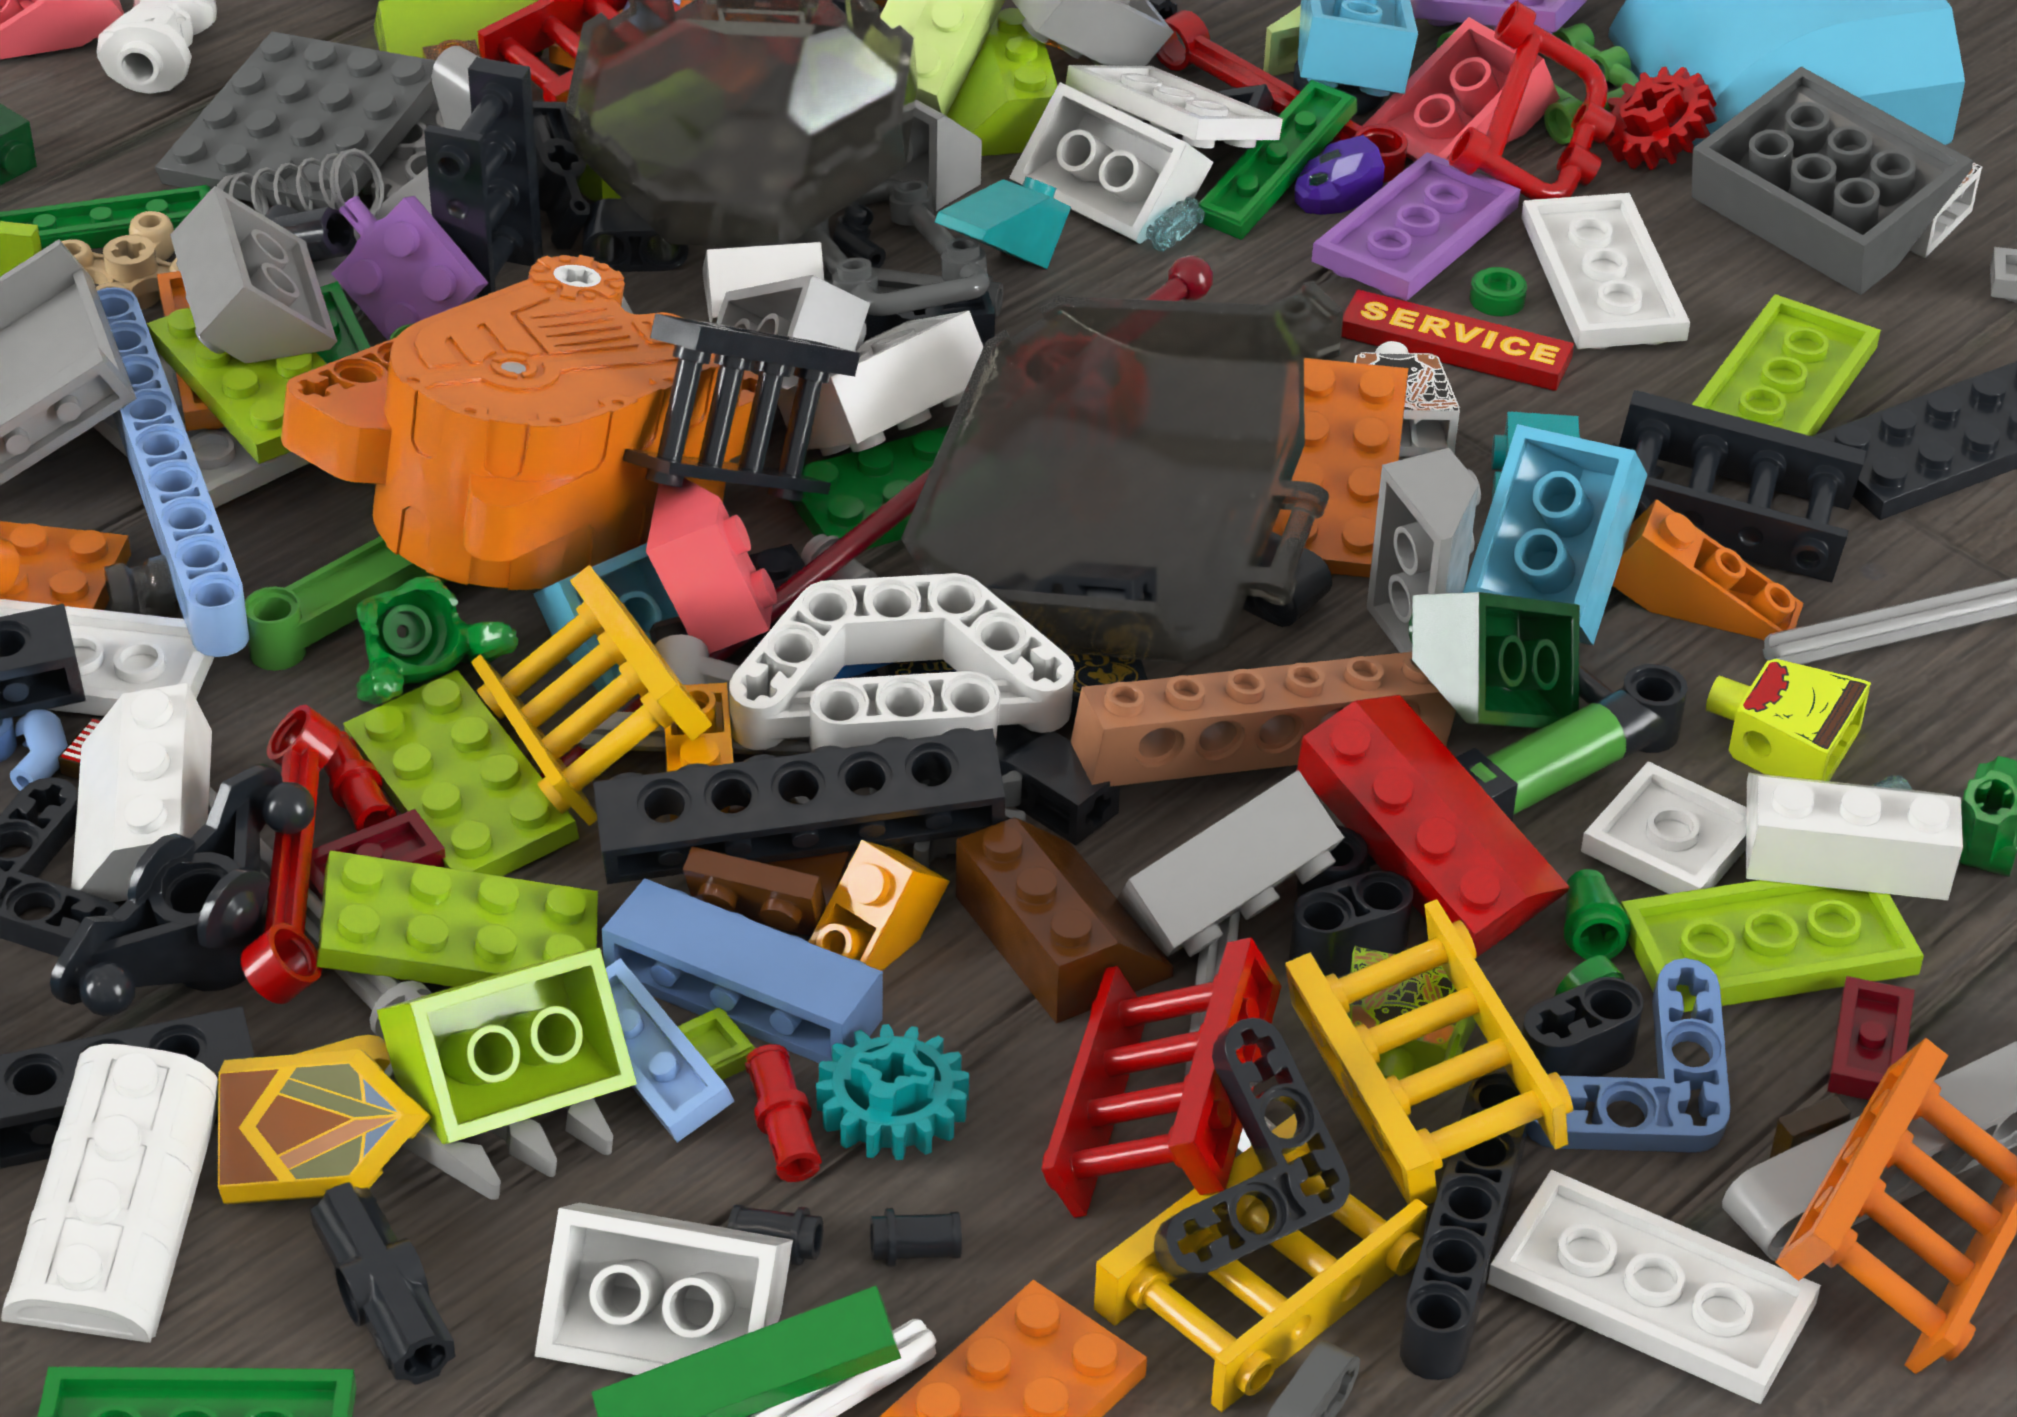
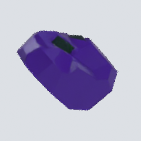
(1340, 177)

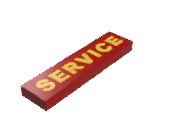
(1458, 339)

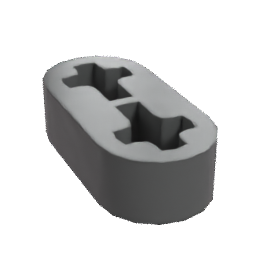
(1319, 1384)

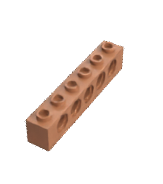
(1235, 717)

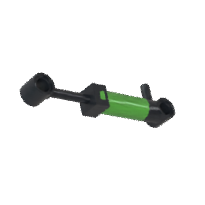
(1615, 724)

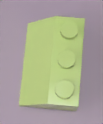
(945, 42)

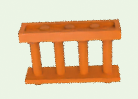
(1855, 1189)

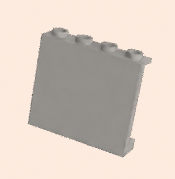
(55, 359)

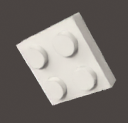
(1668, 832)

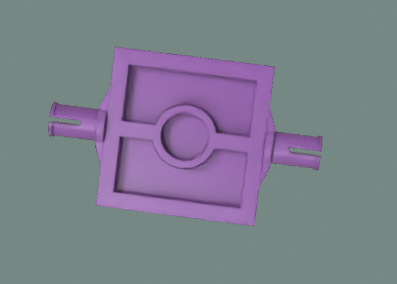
(404, 266)

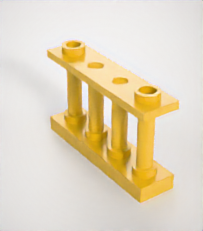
(642, 673)
(1385, 1102)
(1134, 1279)

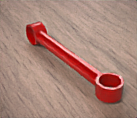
(1241, 73)
(283, 958)

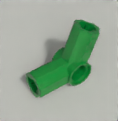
(1991, 817)

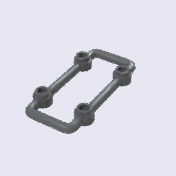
(910, 204)

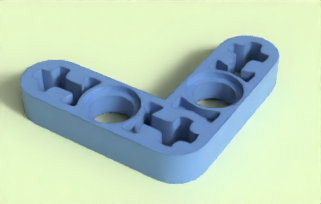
(1665, 1097)

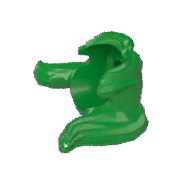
(433, 638)

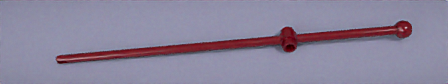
(1187, 280)

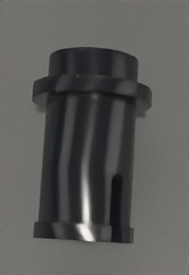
(801, 1227)
(915, 1236)

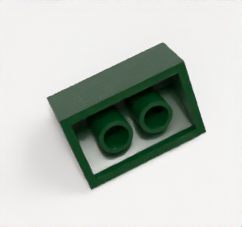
(1499, 656)

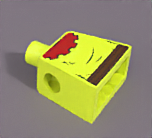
(1791, 718)

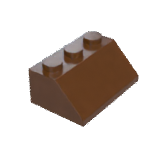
(1051, 916)

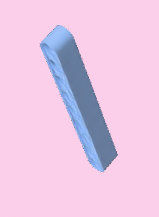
(175, 489)

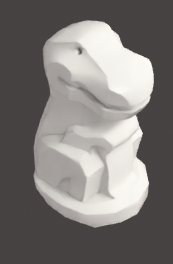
(151, 43)

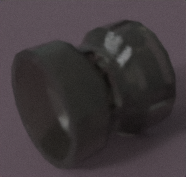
(151, 578)

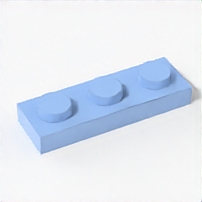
(666, 1066)

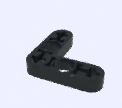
(19, 883)
(1280, 1182)

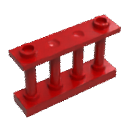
(537, 28)
(1205, 1123)

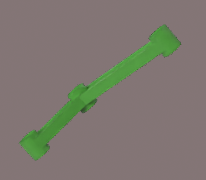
(296, 616)

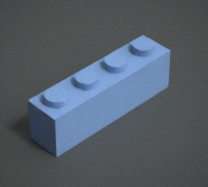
(758, 975)

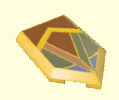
(308, 1124)

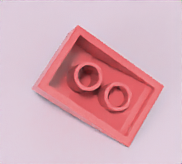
(52, 25)
(1461, 91)
(707, 567)

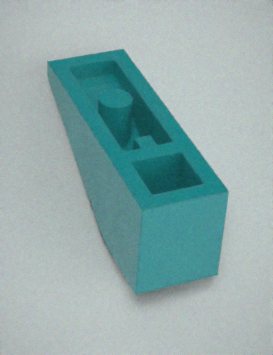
(1011, 219)

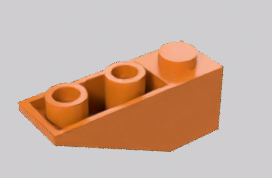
(1693, 578)

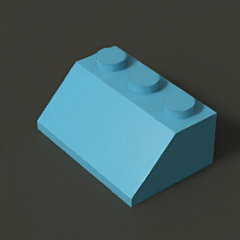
(1559, 523)

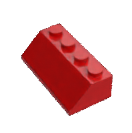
(1427, 818)

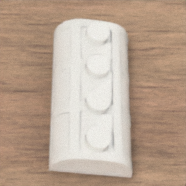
(115, 1194)

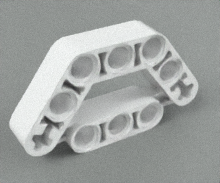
(1001, 662)

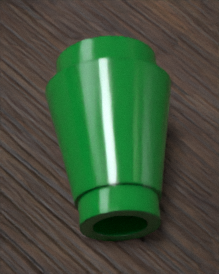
(1593, 917)

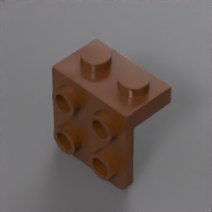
(775, 894)

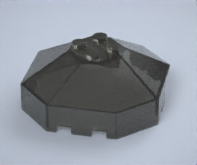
(742, 113)

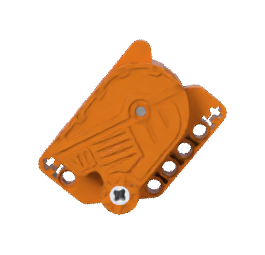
(508, 428)

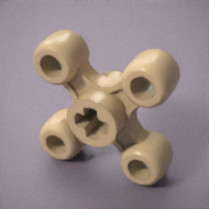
(132, 259)

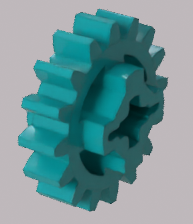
(892, 1092)

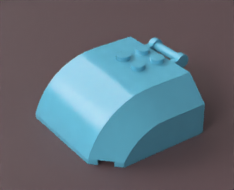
(1882, 51)

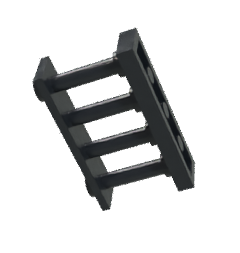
(487, 172)
(734, 353)
(1752, 454)

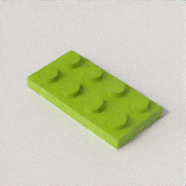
(1790, 367)
(241, 395)
(462, 776)
(445, 921)
(1773, 938)

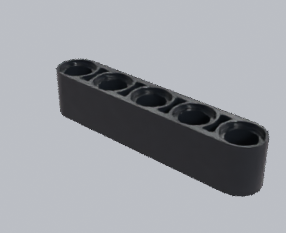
(1461, 1241)

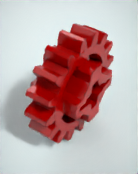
(1660, 117)

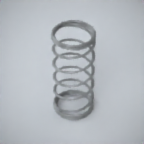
(258, 194)

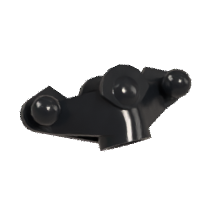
(187, 902)

